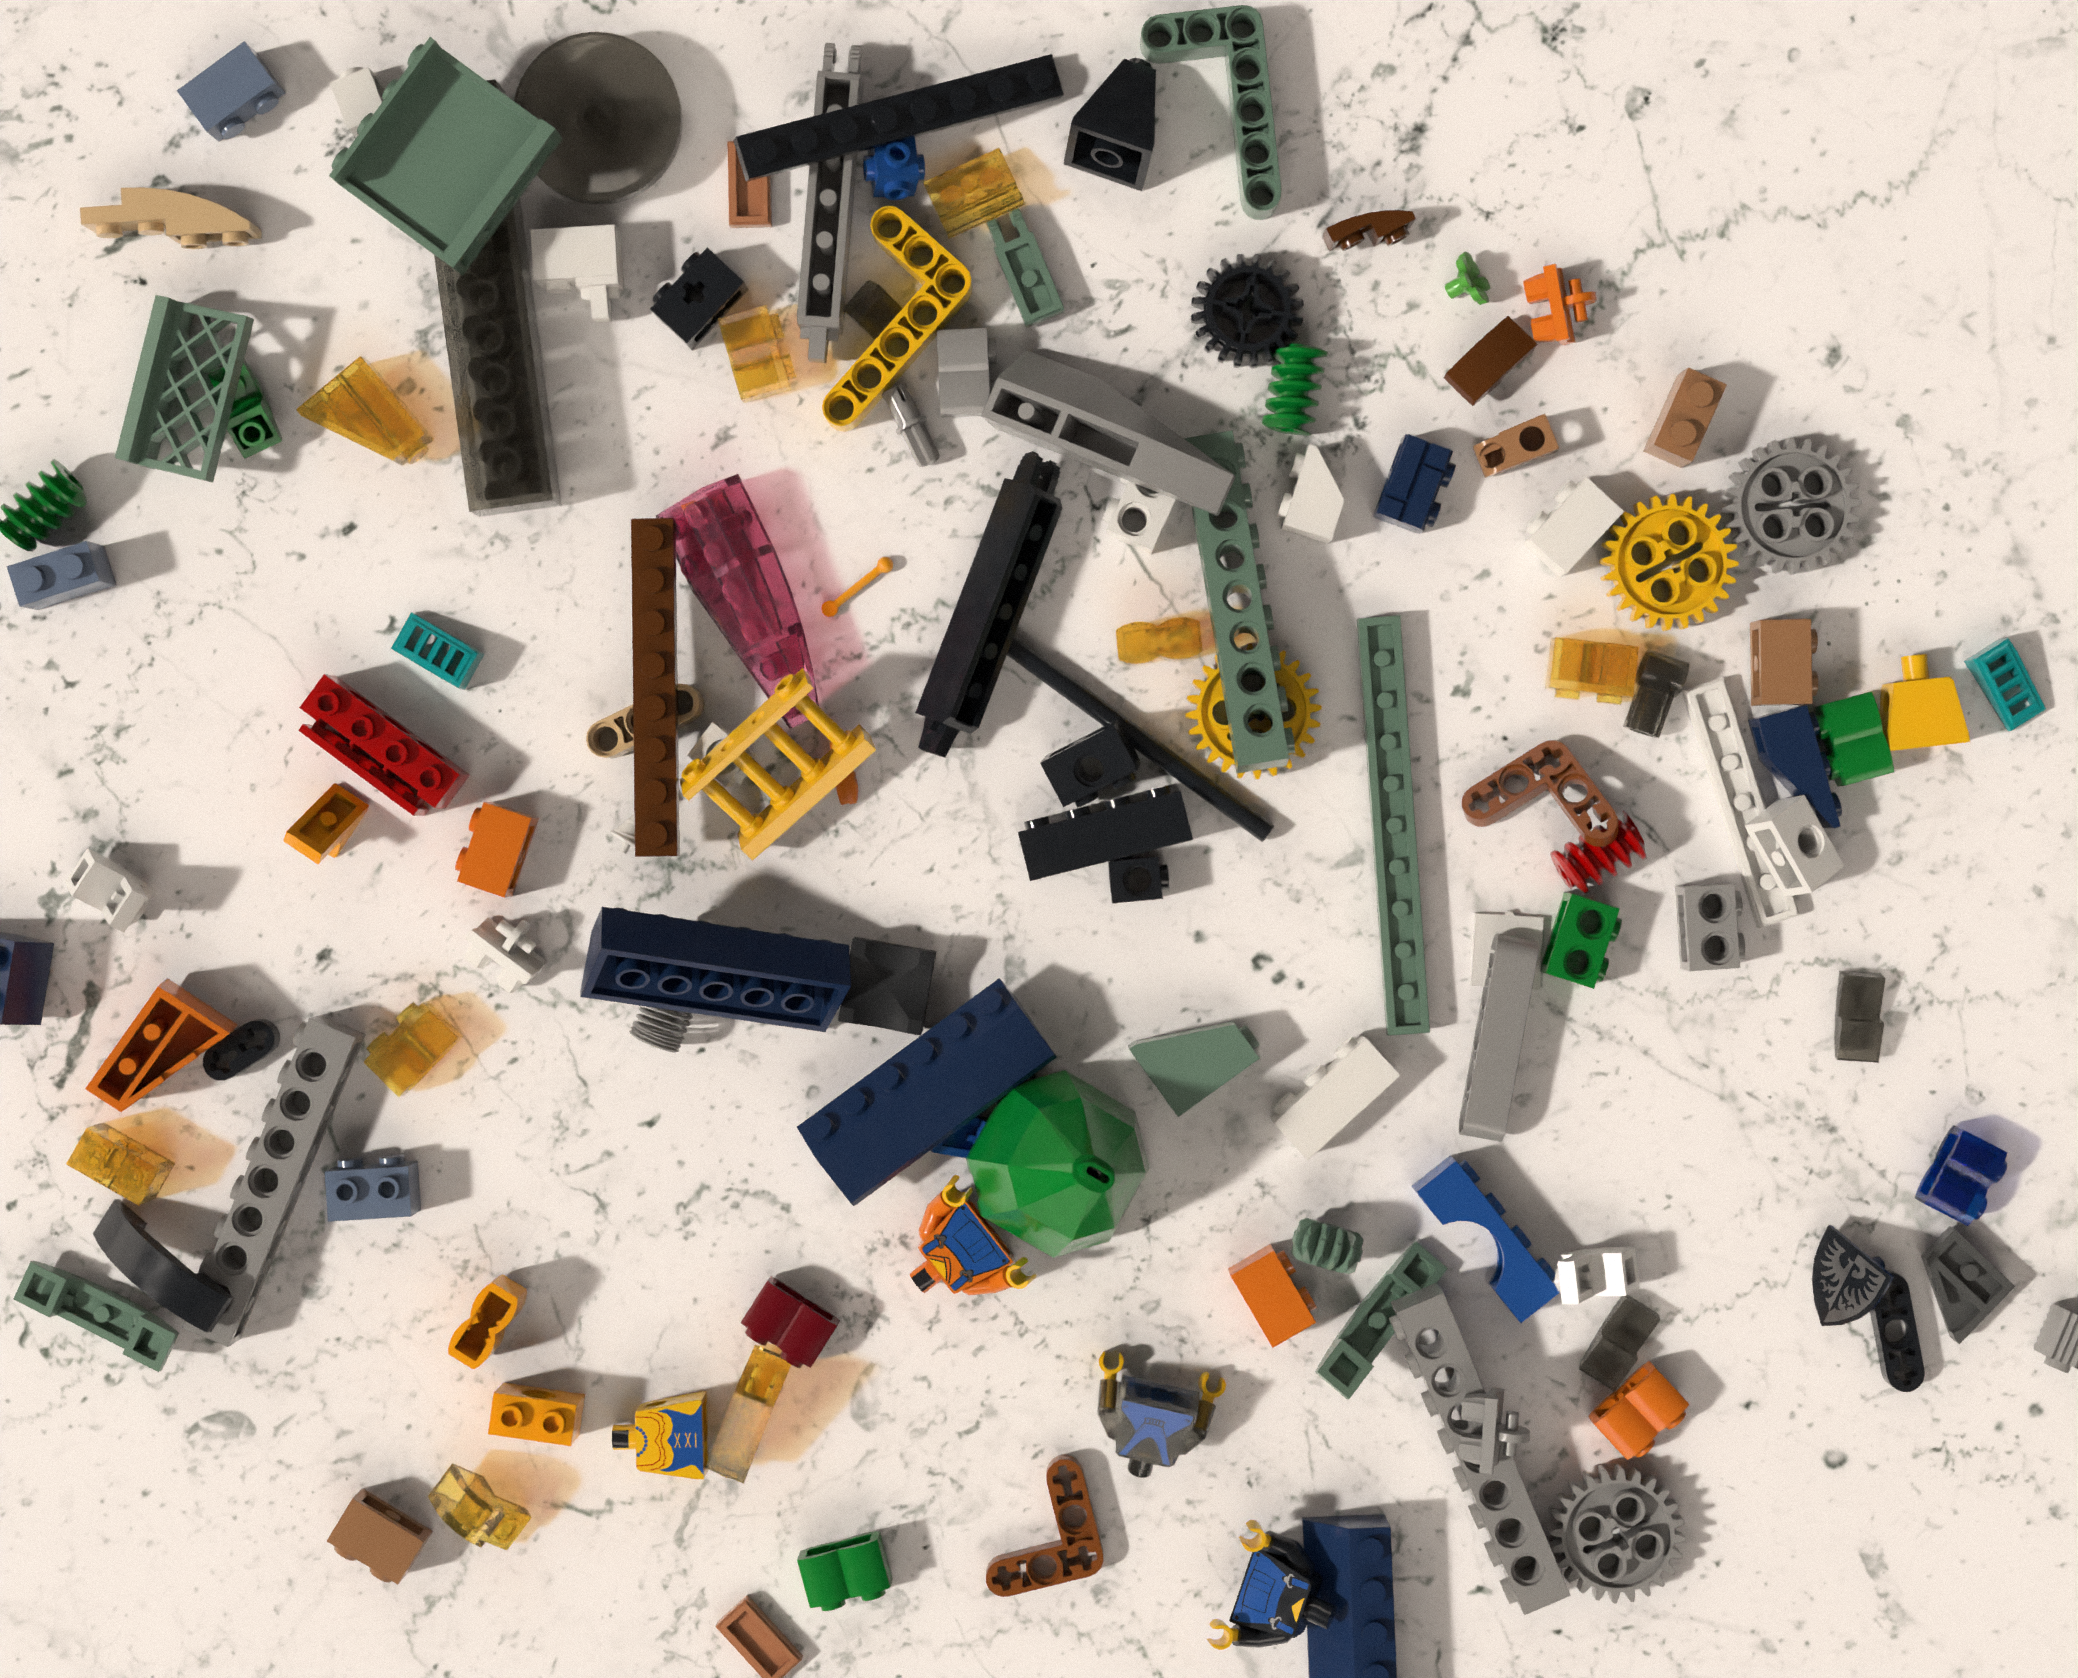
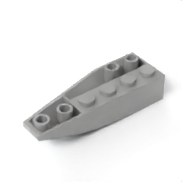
(1102, 429)

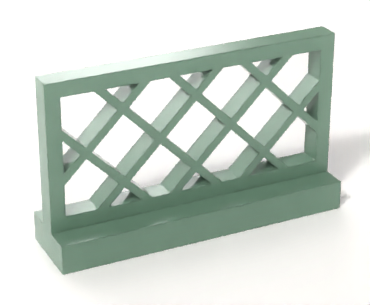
(158, 384)

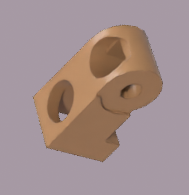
(1516, 446)

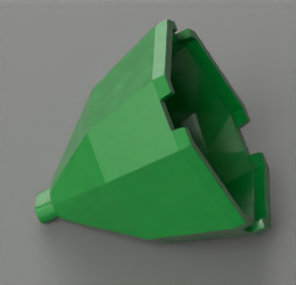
(1036, 1160)

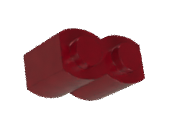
(789, 1322)

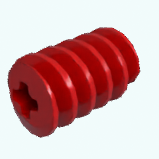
(1590, 860)

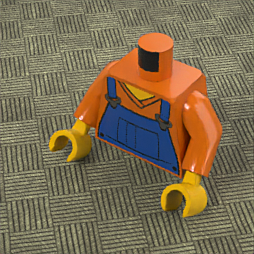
(964, 1248)

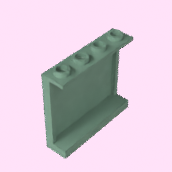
(444, 156)

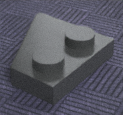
(1963, 1283)

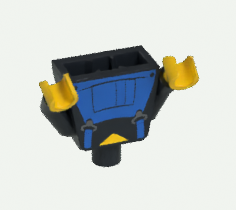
(1274, 1594)

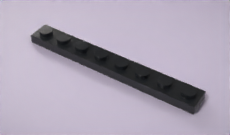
(897, 117)

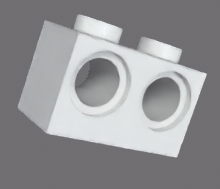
(1153, 507)

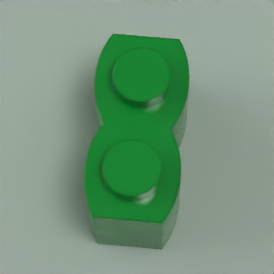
(1854, 739)
(845, 1571)

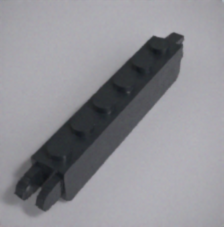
(990, 604)

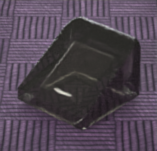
(872, 308)

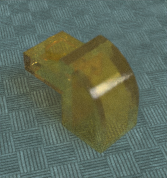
(474, 1511)

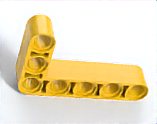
(903, 325)

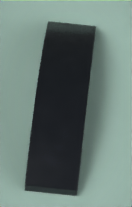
(158, 1271)

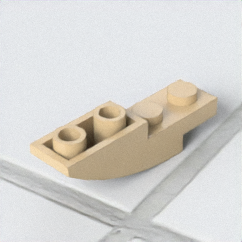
(185, 216)

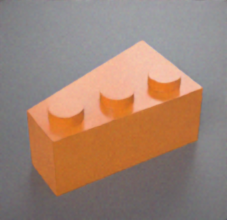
(158, 1043)

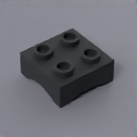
(888, 986)

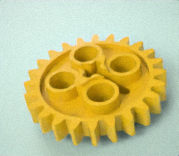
(1651, 530)
(1215, 734)

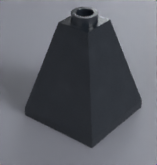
(1116, 126)

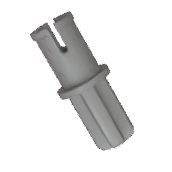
(911, 425)

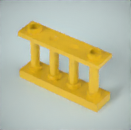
(786, 802)

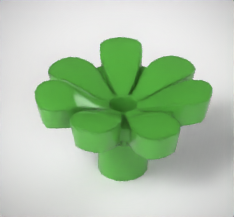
(1468, 280)

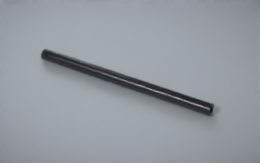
(1140, 739)

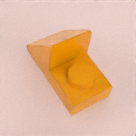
(326, 824)

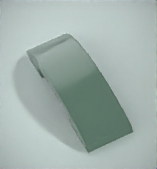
(98, 1310)
(1369, 1327)

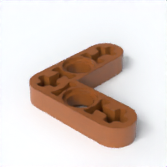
(1551, 779)
(1071, 1539)

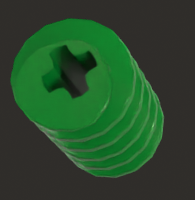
(1293, 388)
(42, 507)

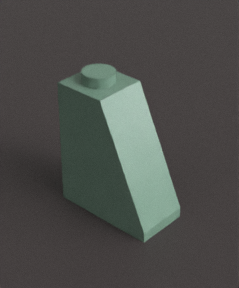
(1195, 1061)

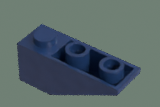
(1791, 753)

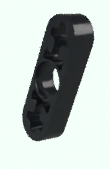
(1913, 1358)

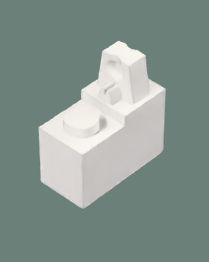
(580, 258)

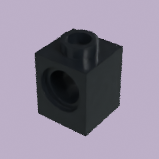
(1118, 879)

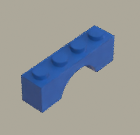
(1518, 1278)

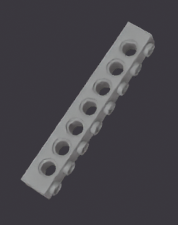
(339, 1048)
(1541, 1580)

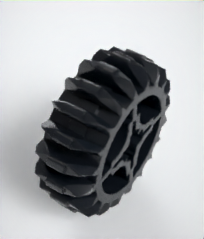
(1266, 313)

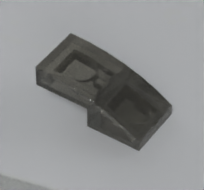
(1858, 1016)
(1618, 1341)

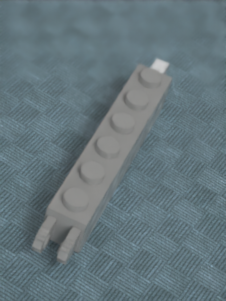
(828, 216)

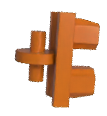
(1552, 287)

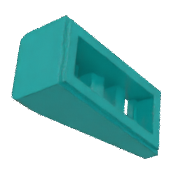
(2012, 662)
(467, 665)

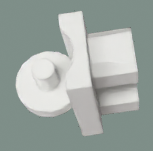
(507, 948)

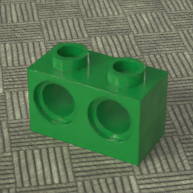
(1569, 936)

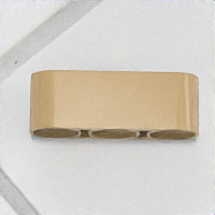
(623, 725)

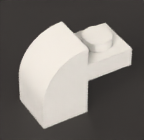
(109, 889)
(1596, 1273)

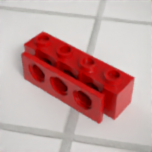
(385, 740)

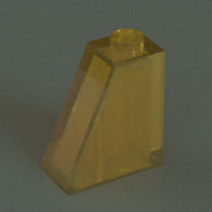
(368, 412)
(748, 1414)

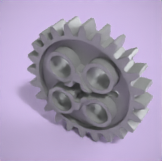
(1793, 543)
(1632, 1567)

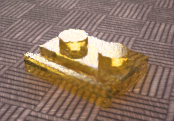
(974, 193)

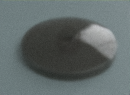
(613, 115)

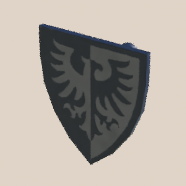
(1846, 1280)

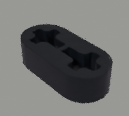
(236, 1042)

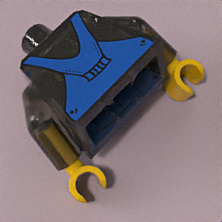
(1153, 1419)

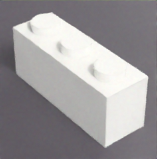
(1333, 1095)

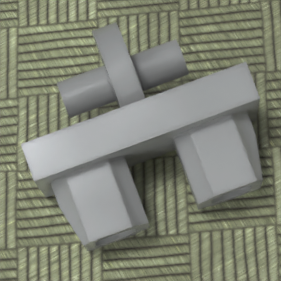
(1485, 1448)

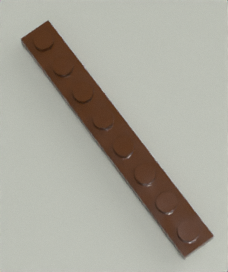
(655, 687)

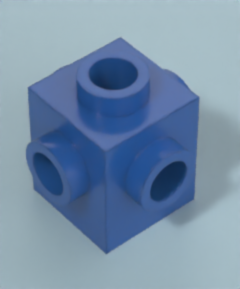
(894, 169)

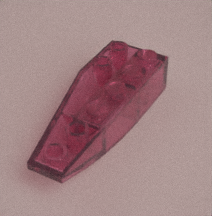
(741, 583)

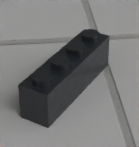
(1104, 835)

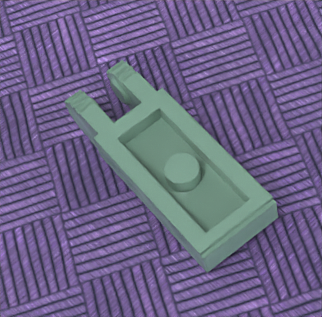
(1026, 272)

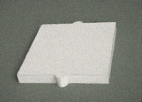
(1510, 925)

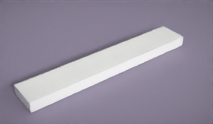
(1736, 795)

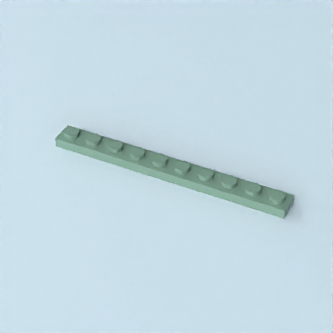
(1393, 825)

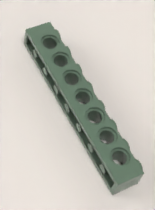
(1250, 749)

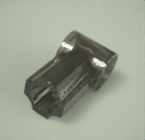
(1658, 682)

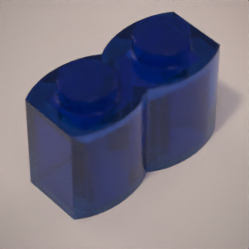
(1962, 1175)

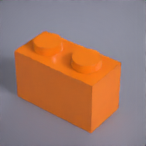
(496, 849)
(1272, 1294)

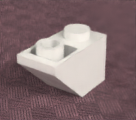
(1315, 498)

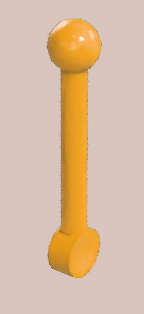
(831, 608)

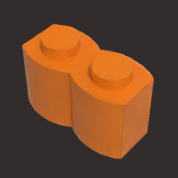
(1639, 1411)

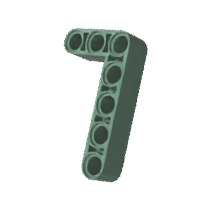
(1241, 91)

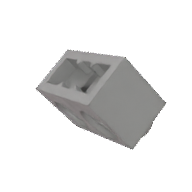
(1697, 928)

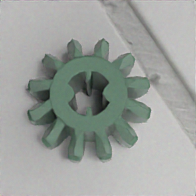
(1327, 1246)

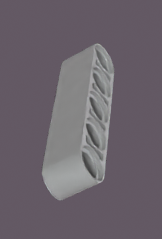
(1498, 1037)

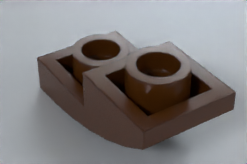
(1380, 226)
(1490, 360)

